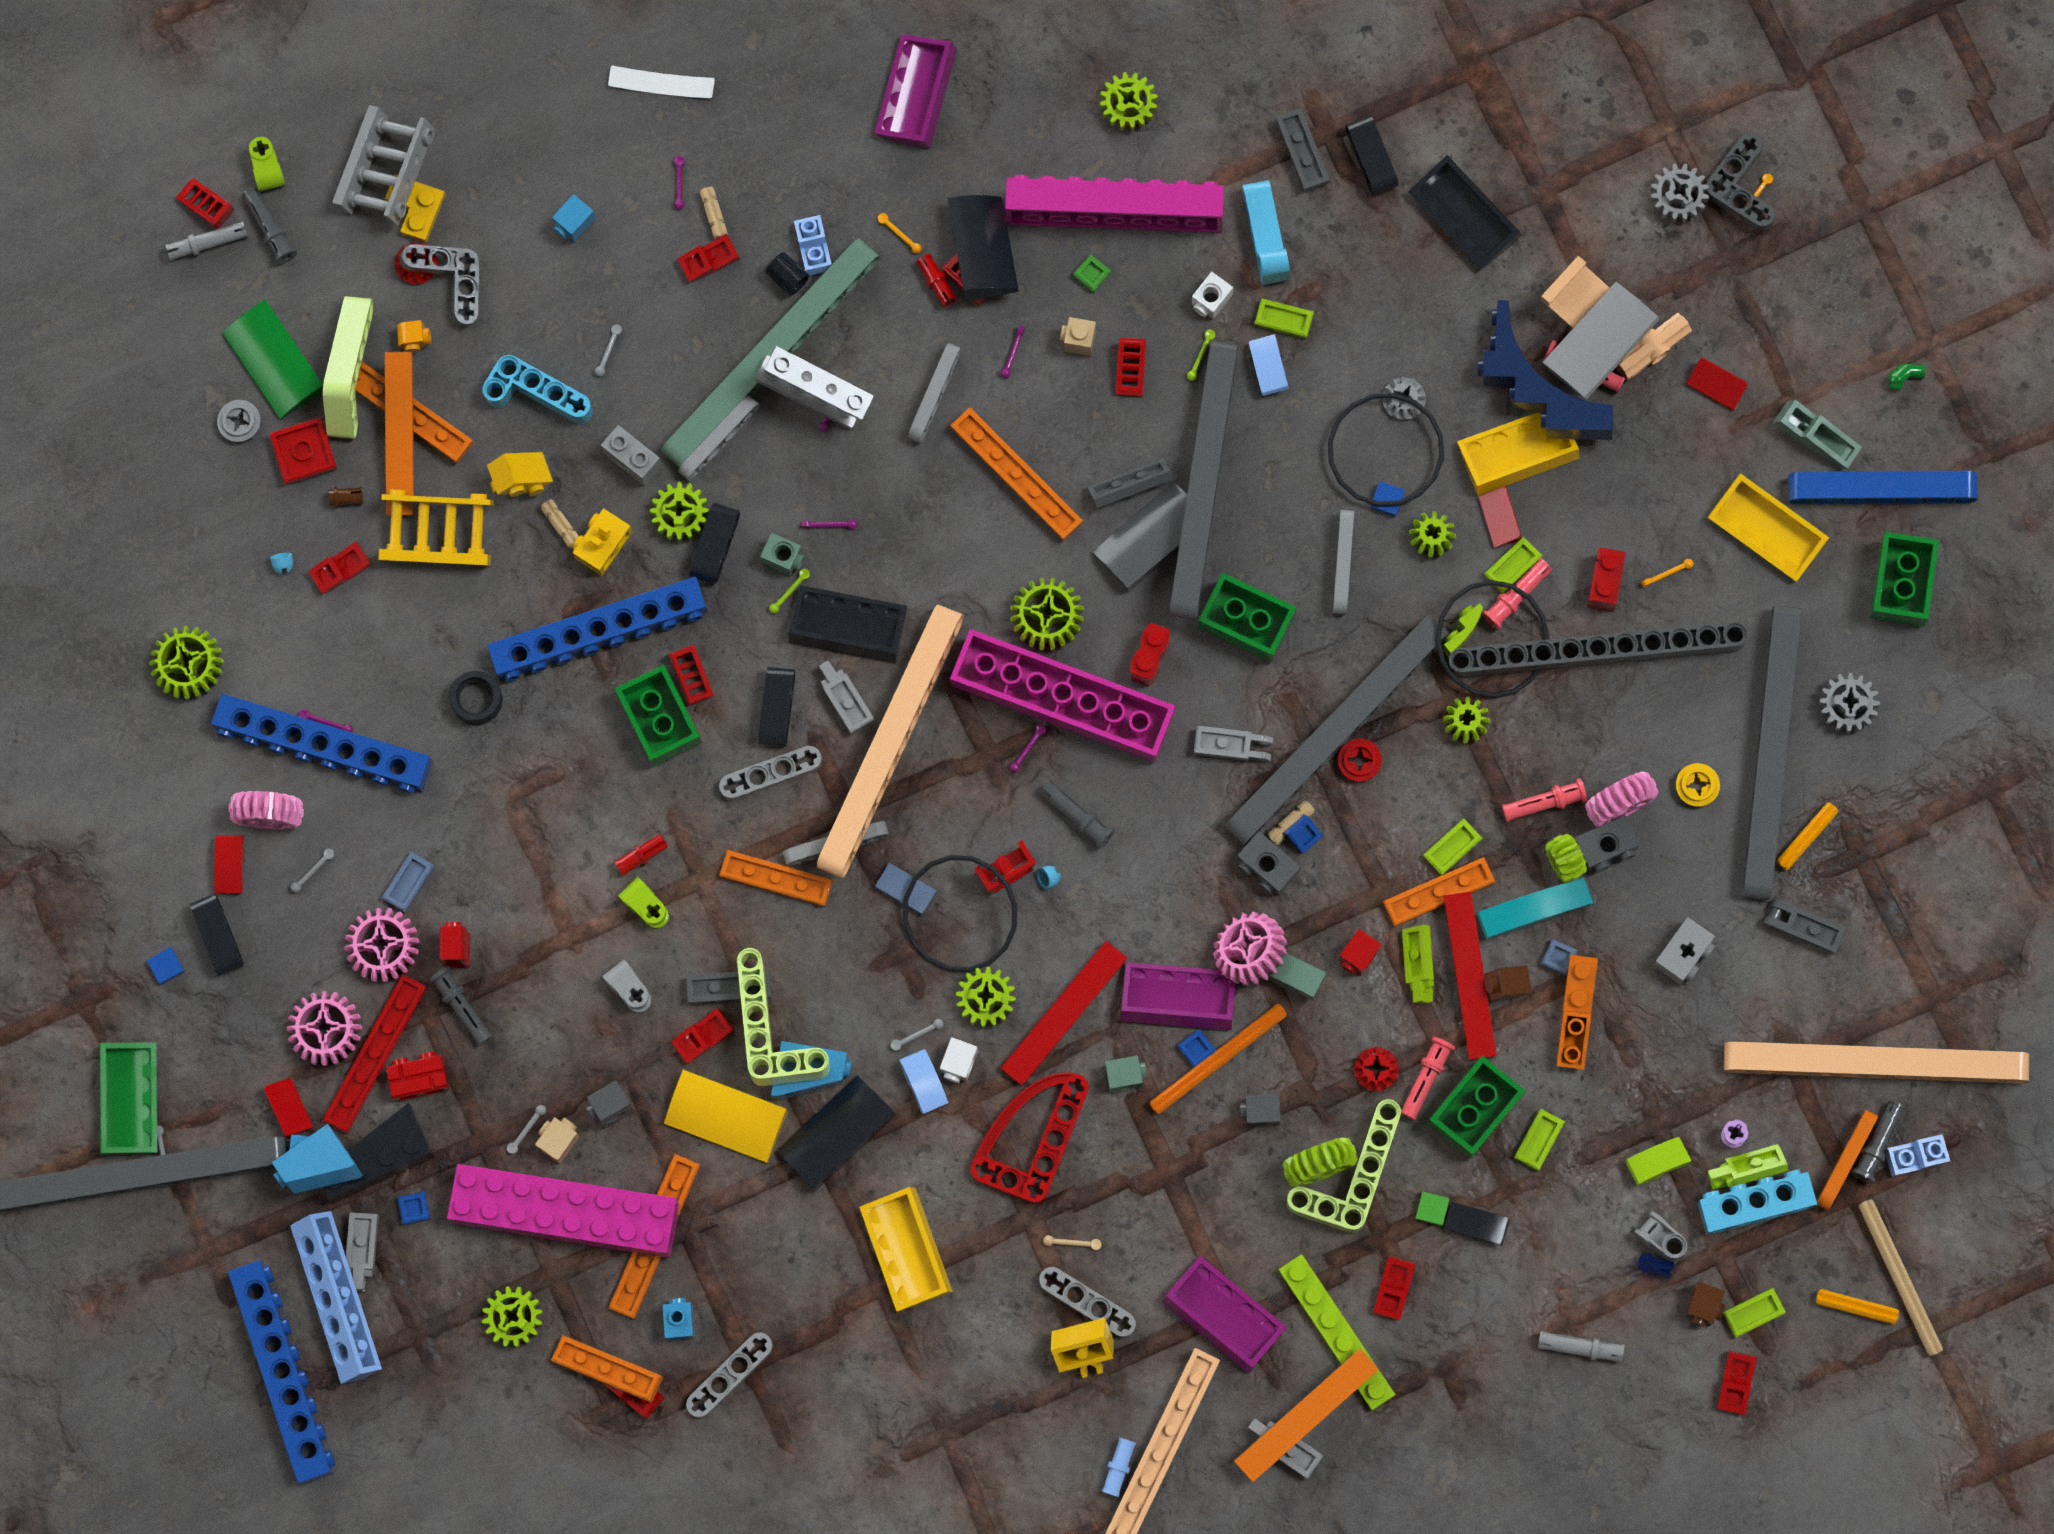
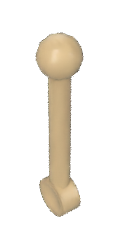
(1094, 1244)

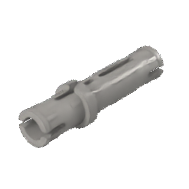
(207, 240)
(1579, 1346)

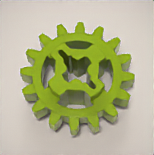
(1134, 109)
(669, 511)
(972, 996)
(504, 1327)

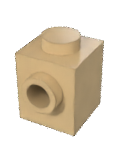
(1078, 336)
(557, 1138)

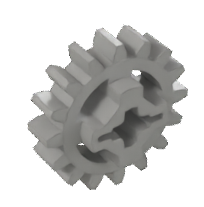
(1674, 182)
(1860, 703)

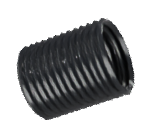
(787, 273)

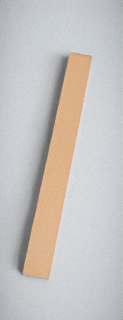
(890, 741)
(1876, 1062)

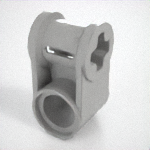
(626, 984)
(1660, 1237)

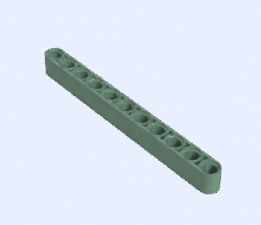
(786, 334)

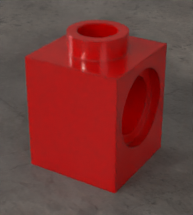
(1359, 953)

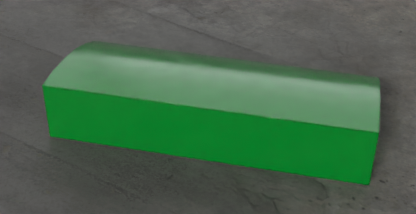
(273, 359)
(127, 1099)

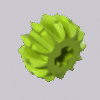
(1436, 526)
(1457, 714)
(1566, 858)

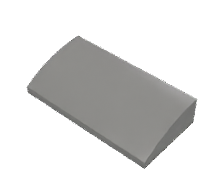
(1601, 340)

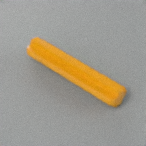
(1807, 836)
(1857, 1306)

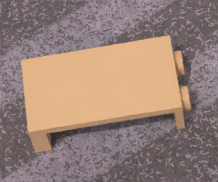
(1575, 293)

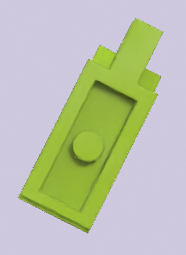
(1418, 962)
(1748, 1167)

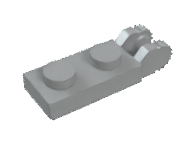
(1230, 744)

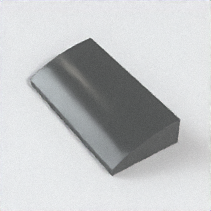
(1145, 539)

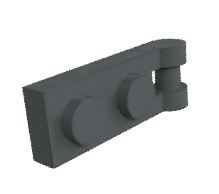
(1805, 926)

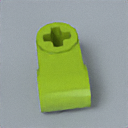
(266, 167)
(643, 901)

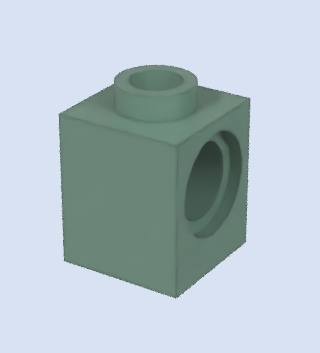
(774, 546)
(1125, 1073)

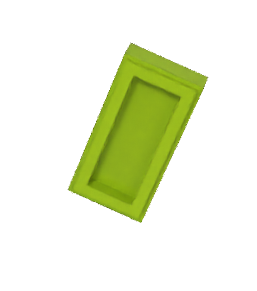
(1284, 318)
(1514, 564)
(1452, 847)
(1539, 1139)
(1754, 1313)

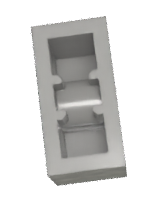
(631, 455)
(1691, 936)

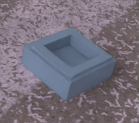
(1558, 957)

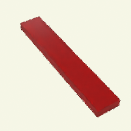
(1469, 975)
(1064, 1013)
(374, 1054)

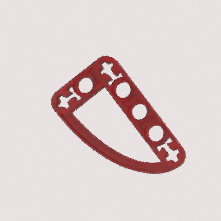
(1066, 1128)

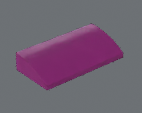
(916, 90)
(1177, 996)
(1224, 1314)

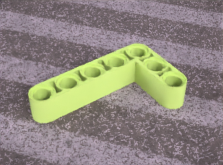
(344, 367)
(762, 1030)
(1360, 1178)

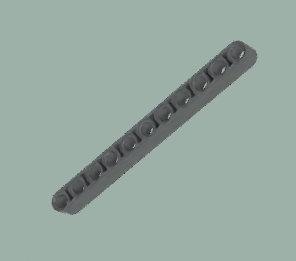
(1203, 480)
(1609, 642)
(1335, 731)
(1771, 752)
(140, 1174)

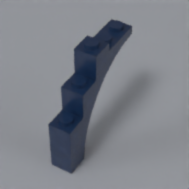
(1560, 413)

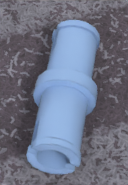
(1118, 1467)

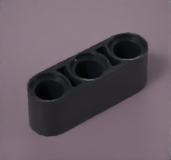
(1371, 155)
(714, 543)
(776, 706)
(216, 934)

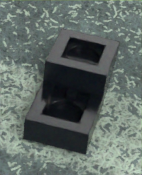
(1476, 1223)

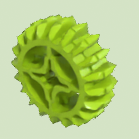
(1058, 614)
(177, 664)
(1320, 1162)

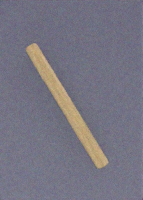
(1900, 1277)

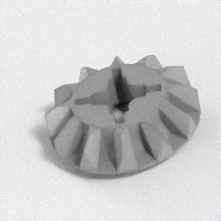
(1407, 410)
(233, 411)

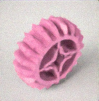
(1621, 798)
(266, 810)
(393, 944)
(1259, 952)
(313, 1028)

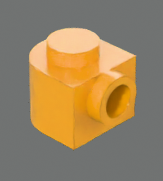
(413, 336)

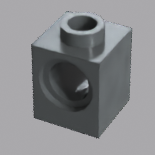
(1261, 1110)

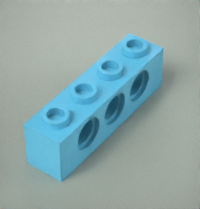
(1717, 1221)

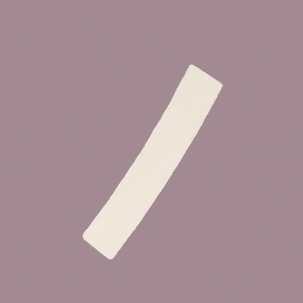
(661, 83)

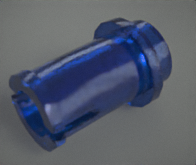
(1655, 1265)

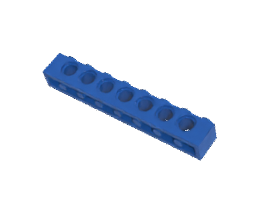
(660, 599)
(232, 709)
(243, 1281)

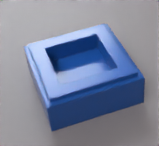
(1387, 493)
(1303, 834)
(165, 966)
(1196, 1048)
(414, 1208)

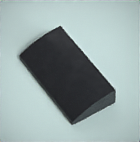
(1465, 212)
(982, 246)
(847, 624)
(836, 1133)

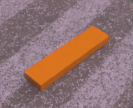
(776, 878)
(1430, 895)
(607, 1369)

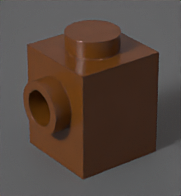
(1507, 983)
(1705, 1305)

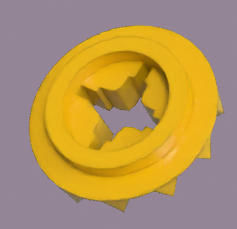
(1705, 775)

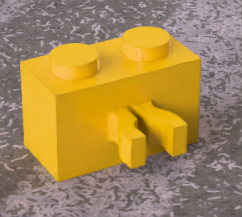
(519, 474)
(602, 541)
(1082, 1346)

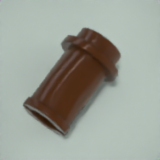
(345, 496)

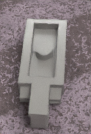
(845, 698)
(361, 1247)
(1300, 1457)

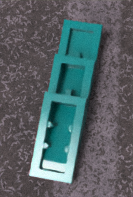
(1534, 908)

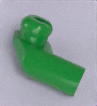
(1904, 372)

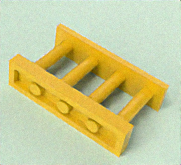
(422, 551)

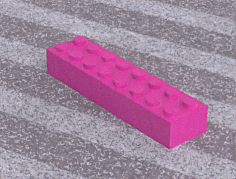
(1114, 204)
(1062, 695)
(563, 1210)

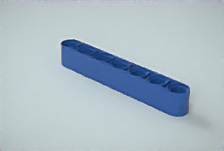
(1883, 487)

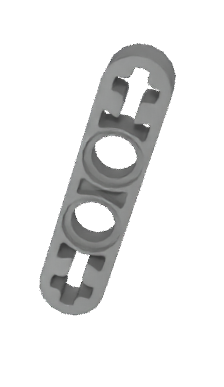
(934, 393)
(718, 438)
(1343, 562)
(769, 769)
(812, 850)
(1085, 1305)
(733, 1379)

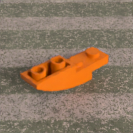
(1576, 1012)

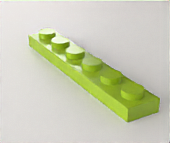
(1332, 1325)

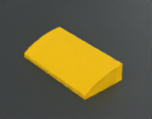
(1513, 453)
(1768, 527)
(725, 1116)
(906, 1249)

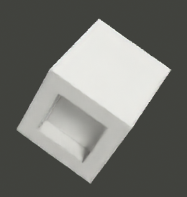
(1215, 285)
(958, 1060)

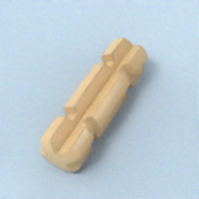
(713, 212)
(559, 522)
(1277, 834)

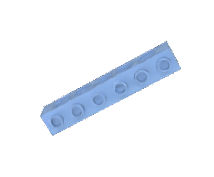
(336, 1297)

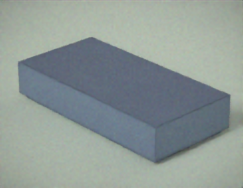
(408, 882)
(895, 884)

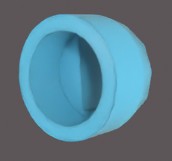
(282, 561)
(1048, 876)

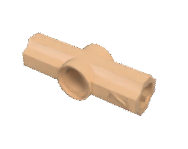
(1655, 346)

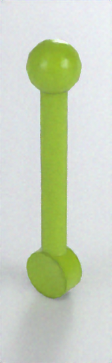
(1209, 335)
(804, 574)

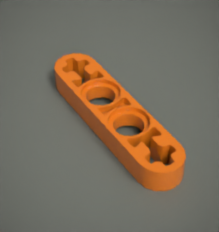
(1847, 1159)

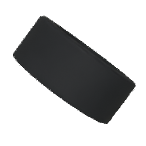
(471, 677)

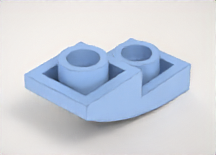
(813, 245)
(1268, 365)
(923, 1081)
(1917, 1155)

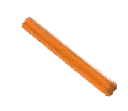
(1218, 1059)

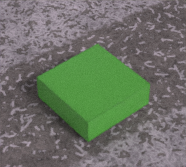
(1092, 273)
(1432, 1208)

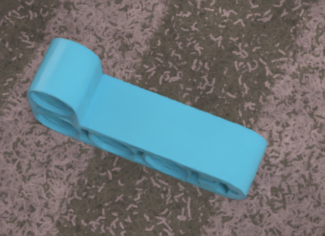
(1265, 233)
(540, 394)

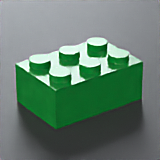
(1904, 579)
(1247, 617)
(658, 715)
(1476, 1107)

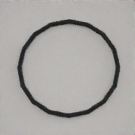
(1381, 396)
(1439, 631)
(1010, 895)

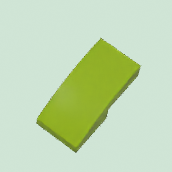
(1467, 624)
(1658, 1160)

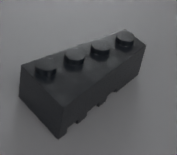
(384, 1153)

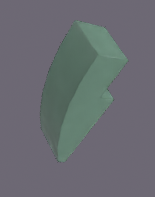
(1817, 434)
(1297, 976)

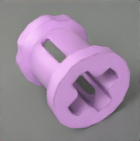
(1743, 1133)

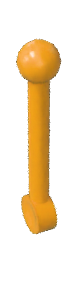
(1766, 180)
(884, 220)
(1687, 563)

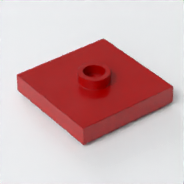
(303, 451)

